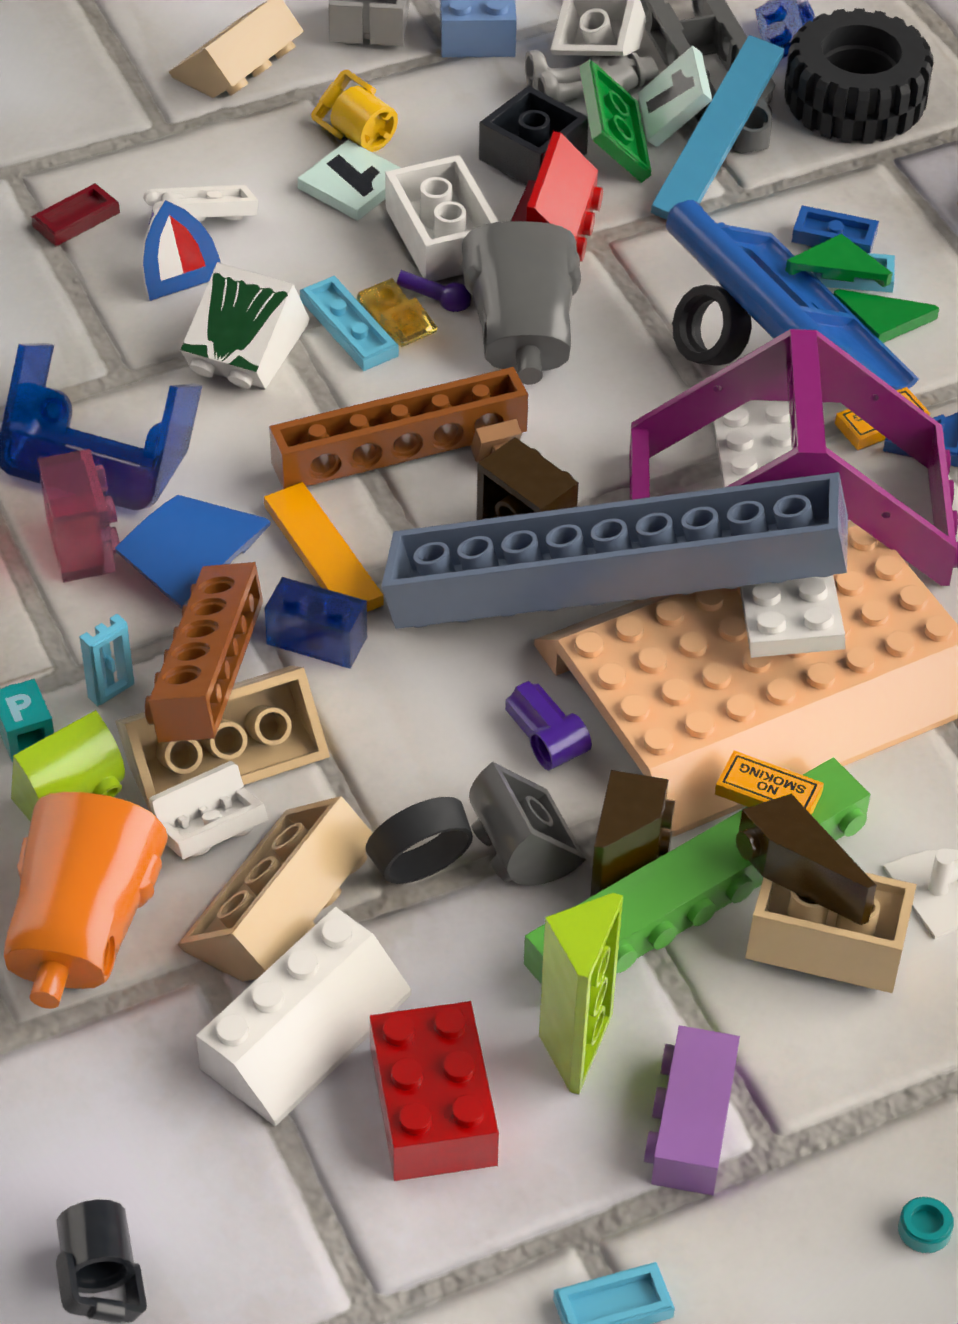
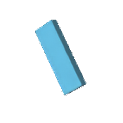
(349, 323)

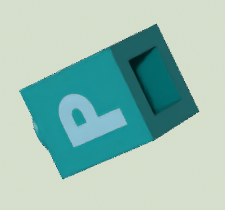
(23, 716)

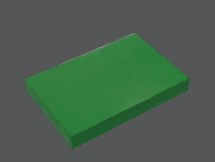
(615, 120)

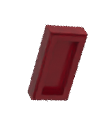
(75, 214)

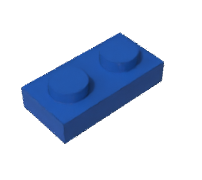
(819, 225)

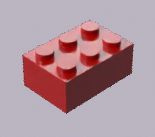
(433, 1091)

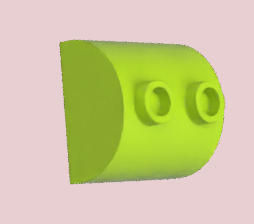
(70, 760)

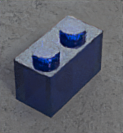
(316, 622)

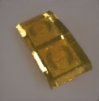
(399, 317)

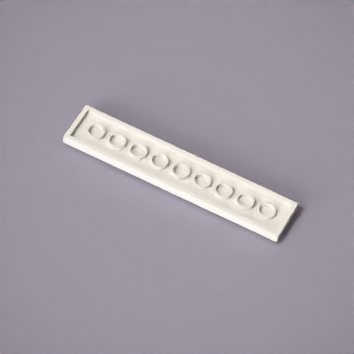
(790, 614)

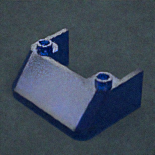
(39, 427)

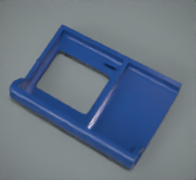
(753, 272)

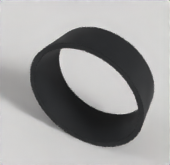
(413, 825)

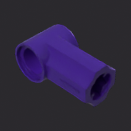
(551, 733)

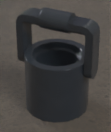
(97, 1259)

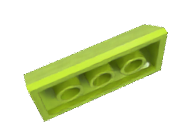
(579, 984)

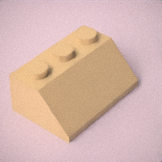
(240, 50)
(817, 941)

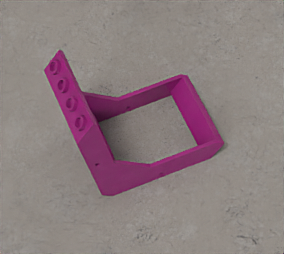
(805, 372)

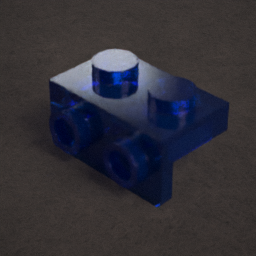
(781, 21)

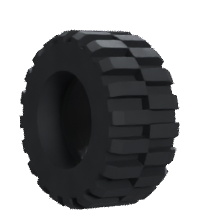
(858, 75)

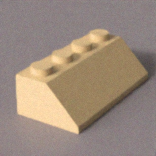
(264, 731)
(280, 889)

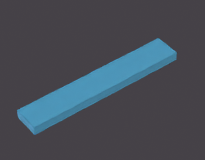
(719, 125)

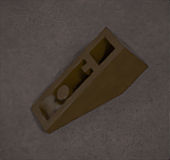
(804, 858)

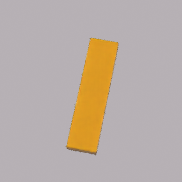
(321, 545)

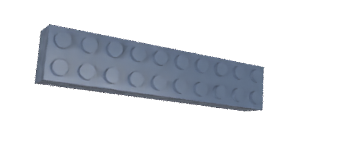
(618, 551)

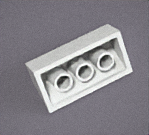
(301, 1017)

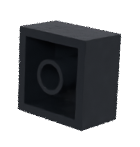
(520, 131)

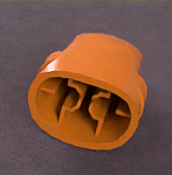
(80, 886)

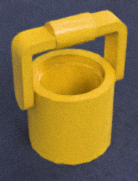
(356, 113)

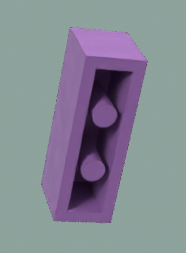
(692, 1110)

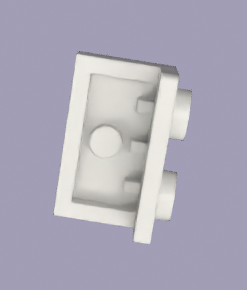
(207, 810)

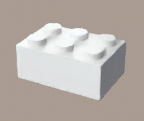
(434, 212)

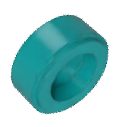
(925, 1224)

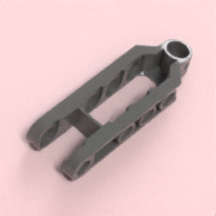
(710, 32)

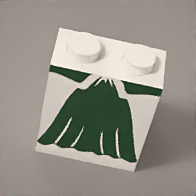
(244, 327)

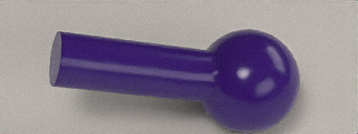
(452, 297)

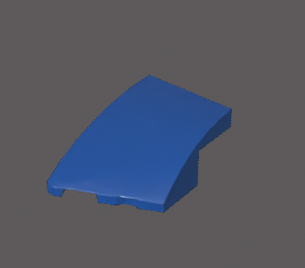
(183, 538)

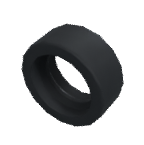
(688, 321)

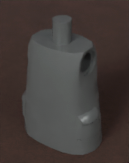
(523, 293)

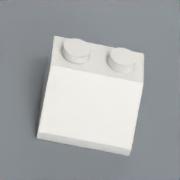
(599, 28)

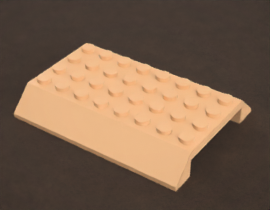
(686, 693)

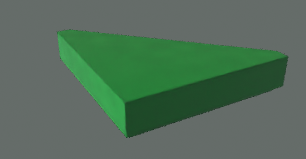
(840, 261)
(886, 315)

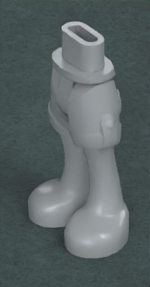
(566, 83)

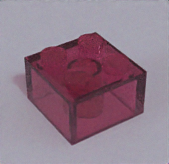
(79, 514)

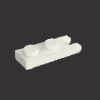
(204, 202)

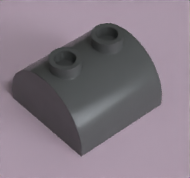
(523, 828)

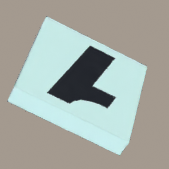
(674, 96)
(348, 180)

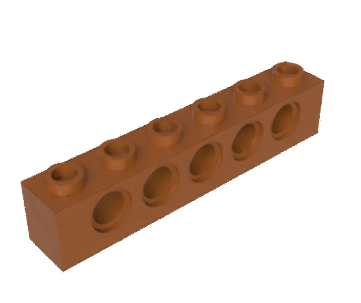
(395, 428)
(205, 653)

